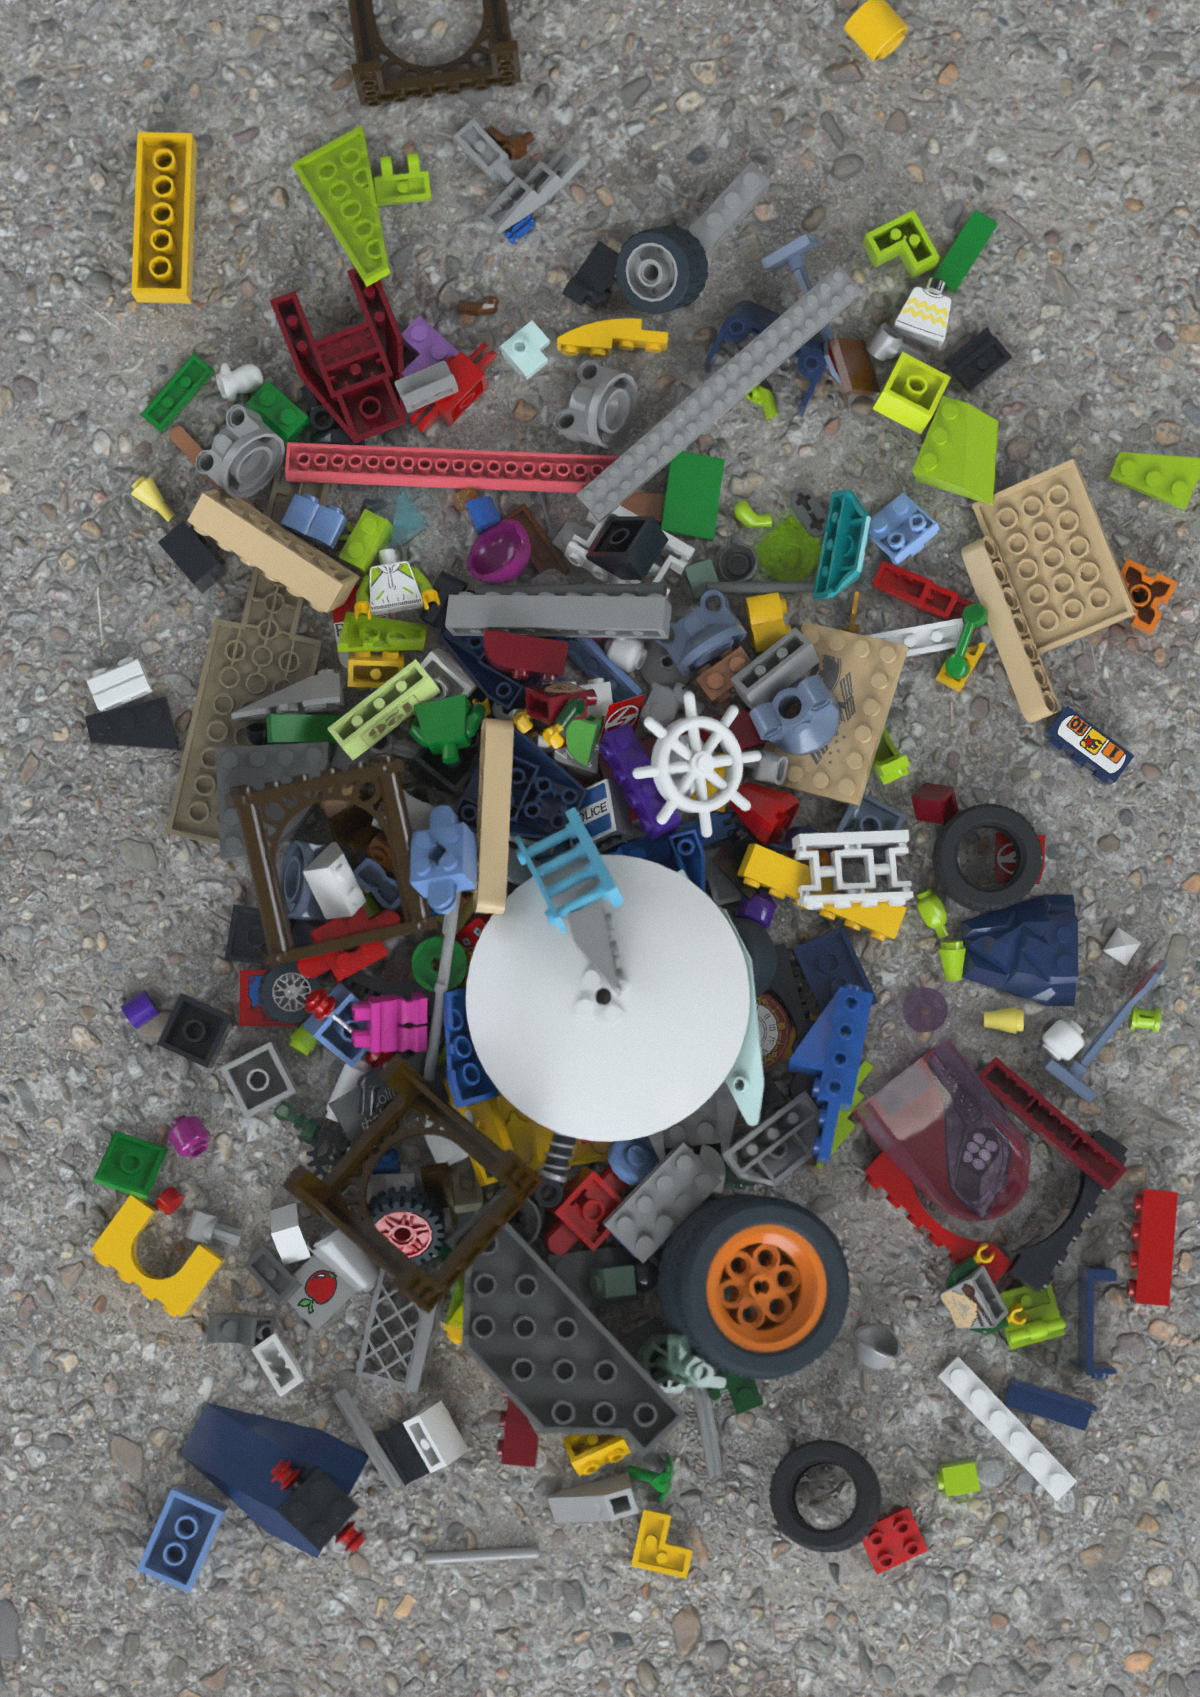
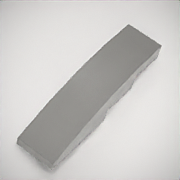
(528, 194)

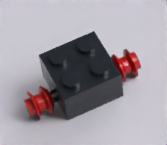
(318, 1507)

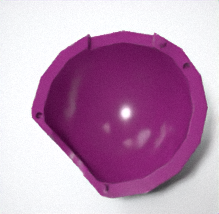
(500, 553)

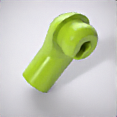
(765, 399)
(749, 518)

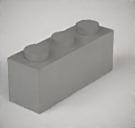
(775, 669)

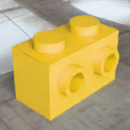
(372, 668)
(592, 1451)

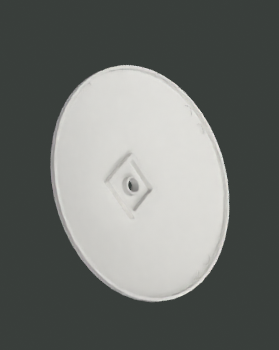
(623, 1063)

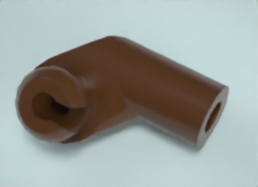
(473, 308)

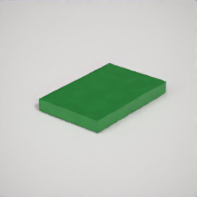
(692, 495)

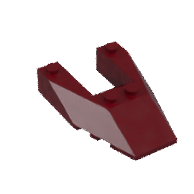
(353, 368)

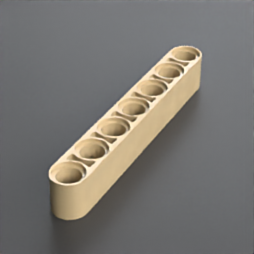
(1009, 629)
(493, 815)

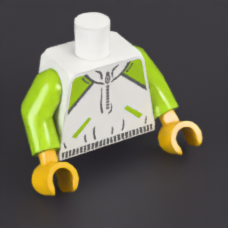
(393, 588)

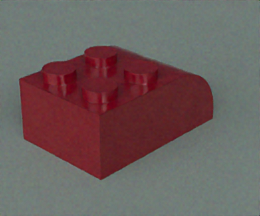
(526, 656)

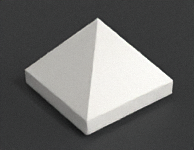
(1121, 946)

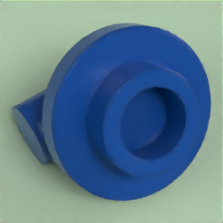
(388, 1163)

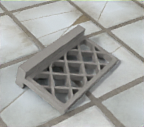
(422, 1347)

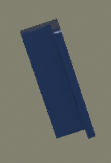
(1048, 1403)

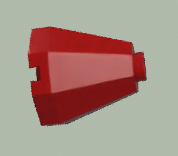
(769, 812)

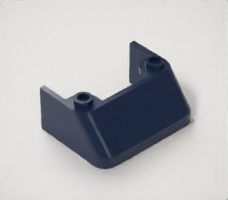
(754, 319)

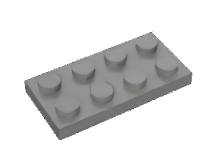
(662, 1201)

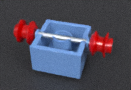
(334, 1023)

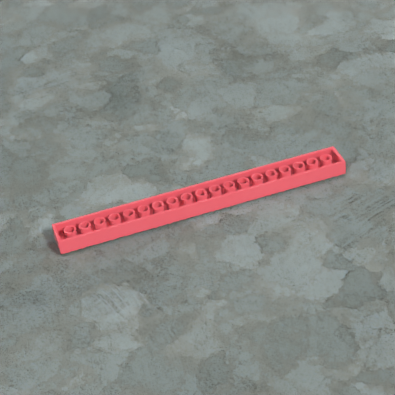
(442, 467)

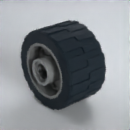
(661, 269)

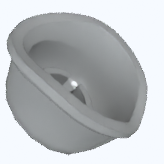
(876, 1346)

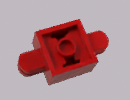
(471, 385)
(351, 960)
(583, 1209)

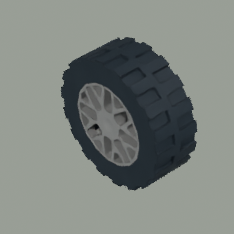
(284, 993)

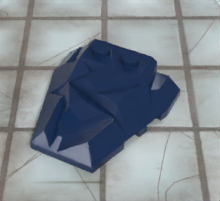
(1026, 949)

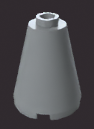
(344, 1258)

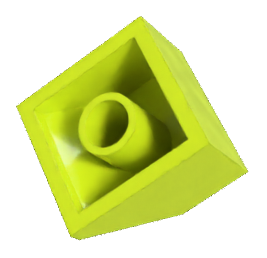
(911, 393)

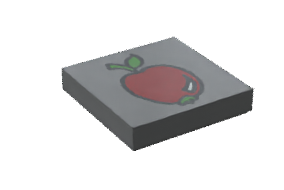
(320, 1292)

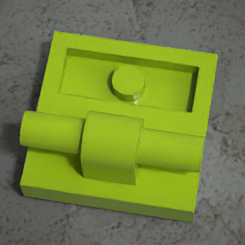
(1042, 1316)

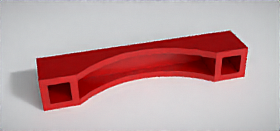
(900, 1190)

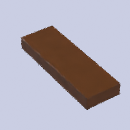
(542, 551)

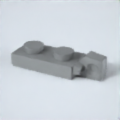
(484, 152)

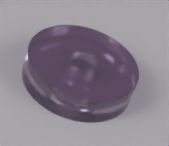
(931, 998)

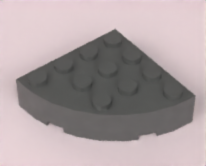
(255, 767)

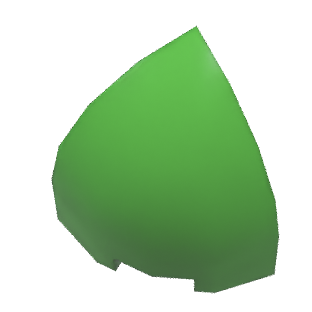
(583, 737)

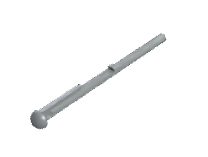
(441, 987)

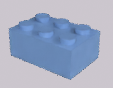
(182, 1538)

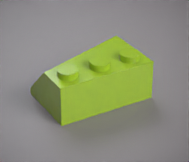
(960, 451)

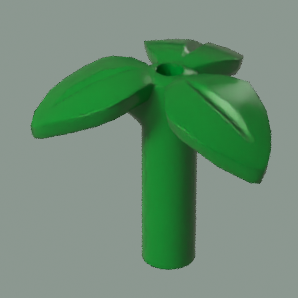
(659, 1481)

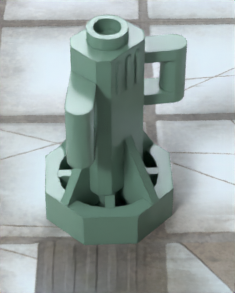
(676, 1364)

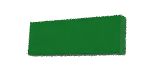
(965, 250)
(177, 393)
(300, 728)

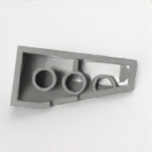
(309, 696)

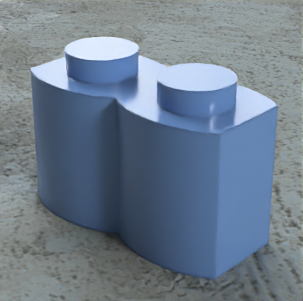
(314, 521)
(374, 878)

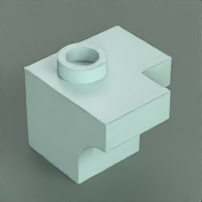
(525, 350)

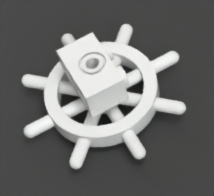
(692, 761)

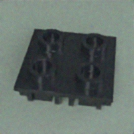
(730, 858)

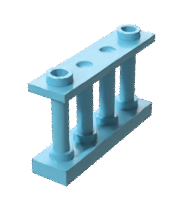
(593, 870)

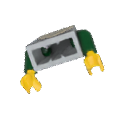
(974, 1300)

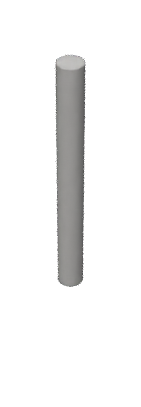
(481, 1555)

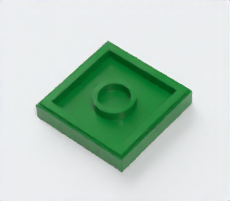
(130, 1165)

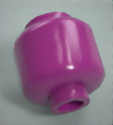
(189, 1136)

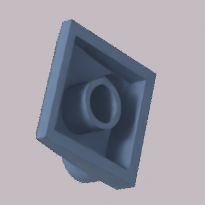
(871, 817)

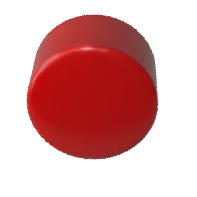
(169, 1200)

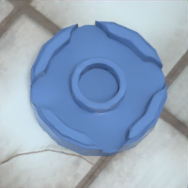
(632, 1159)

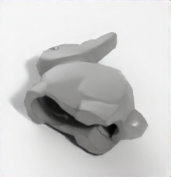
(664, 704)

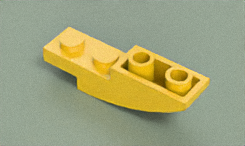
(600, 336)

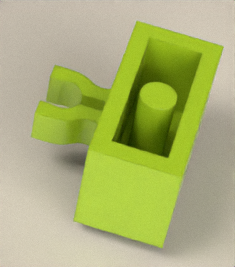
(365, 541)

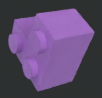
(426, 345)

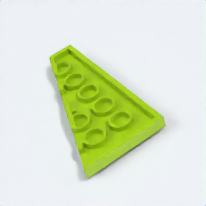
(345, 195)

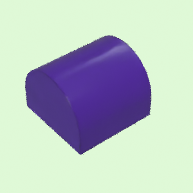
(140, 1009)

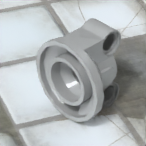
(599, 406)
(242, 454)

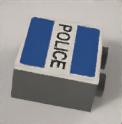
(605, 815)

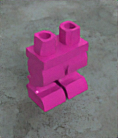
(386, 1020)

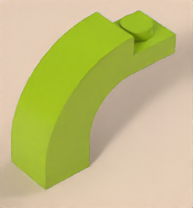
(888, 761)

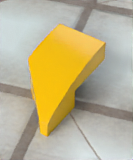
(972, 656)

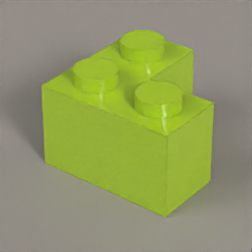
(905, 239)

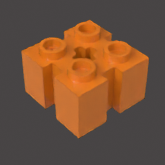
(1155, 590)

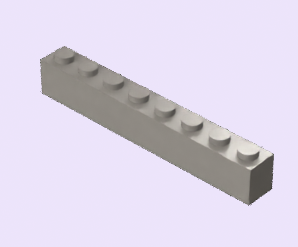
(560, 615)

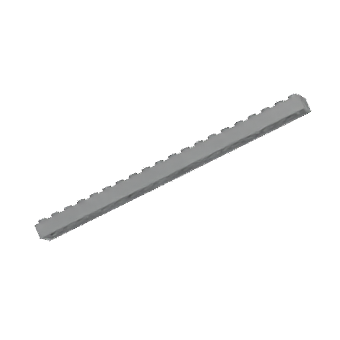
(719, 394)

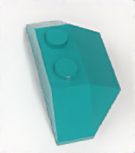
(842, 545)

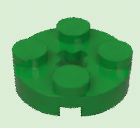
(423, 965)

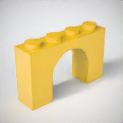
(118, 1249)

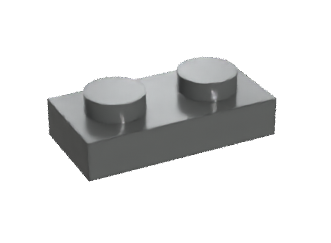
(272, 1275)

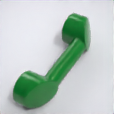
(974, 616)

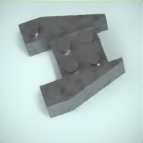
(707, 1125)

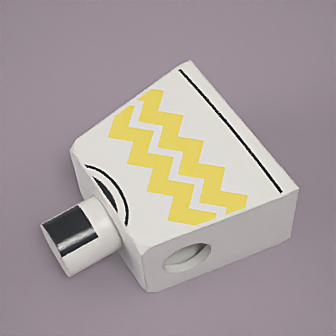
(925, 314)

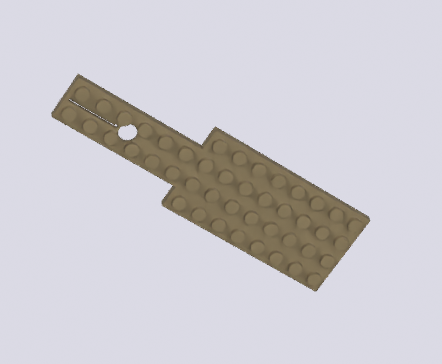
(239, 669)

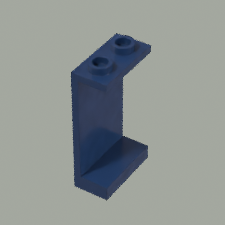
(1086, 1276)

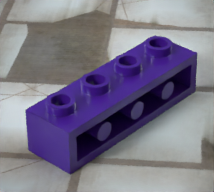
(625, 754)

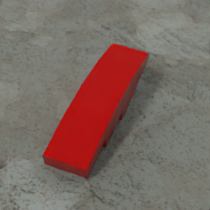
(920, 592)

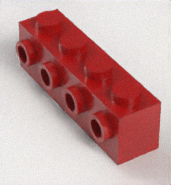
(1153, 1247)

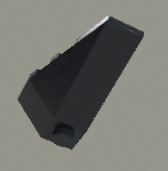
(450, 777)

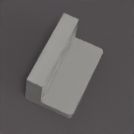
(426, 386)

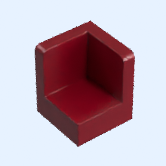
(934, 803)

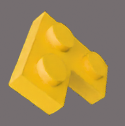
(654, 1552)

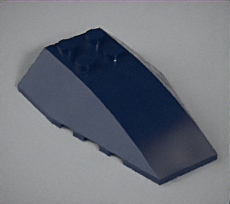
(242, 1449)

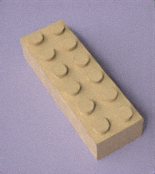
(273, 550)

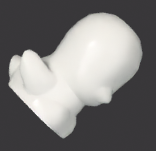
(242, 380)

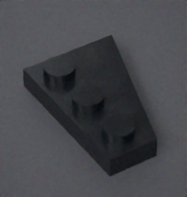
(136, 725)

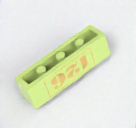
(383, 709)

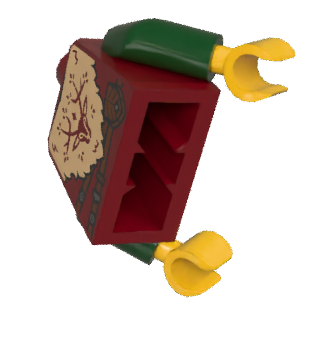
(554, 705)

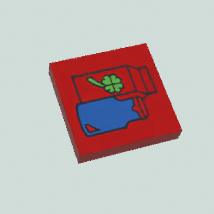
(250, 1010)

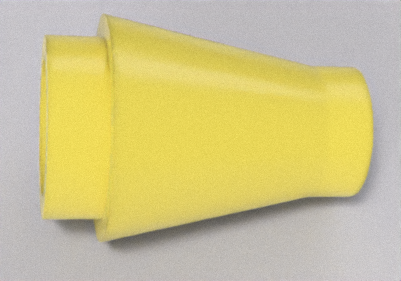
(1005, 1020)

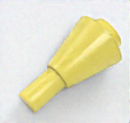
(148, 493)

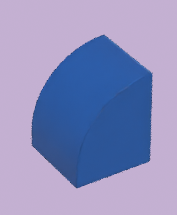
(483, 513)

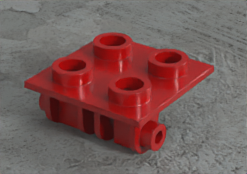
(894, 1540)

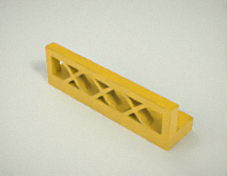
(489, 1121)

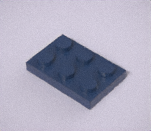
(831, 964)

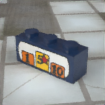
(1088, 746)

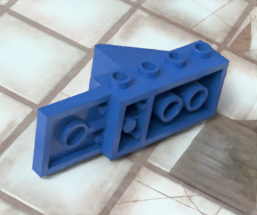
(821, 1054)

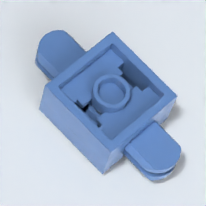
(443, 859)

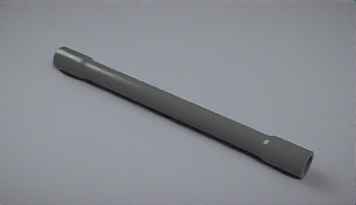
(640, 590)

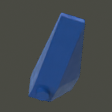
(464, 1070)

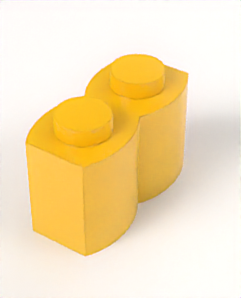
(766, 620)

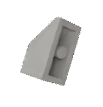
(387, 1180)

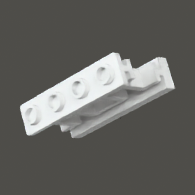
(677, 553)
(851, 848)

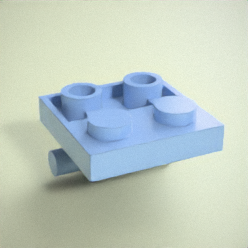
(901, 529)

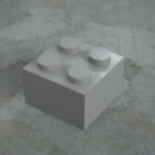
(259, 1079)

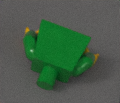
(447, 724)

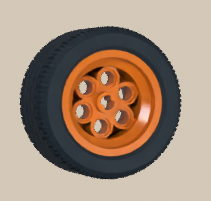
(809, 1301)

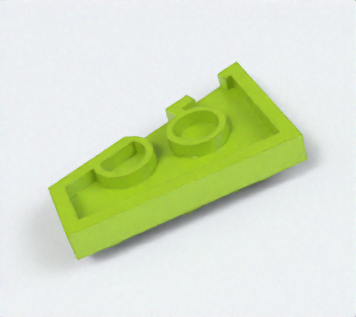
(380, 634)

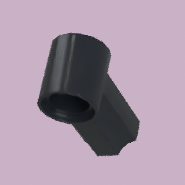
(444, 585)

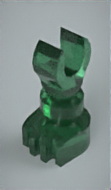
(308, 1127)

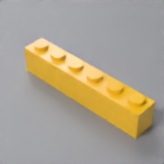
(784, 877)

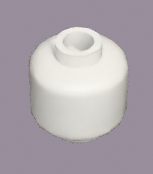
(626, 653)
(1063, 1040)

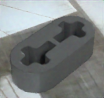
(814, 509)

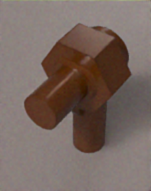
(513, 145)

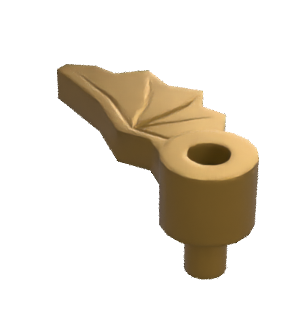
(854, 628)

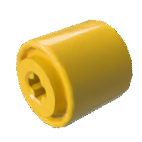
(876, 29)

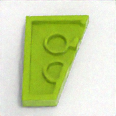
(1158, 476)

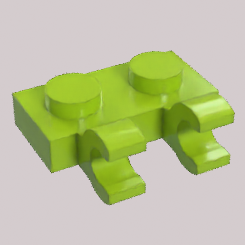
(402, 188)

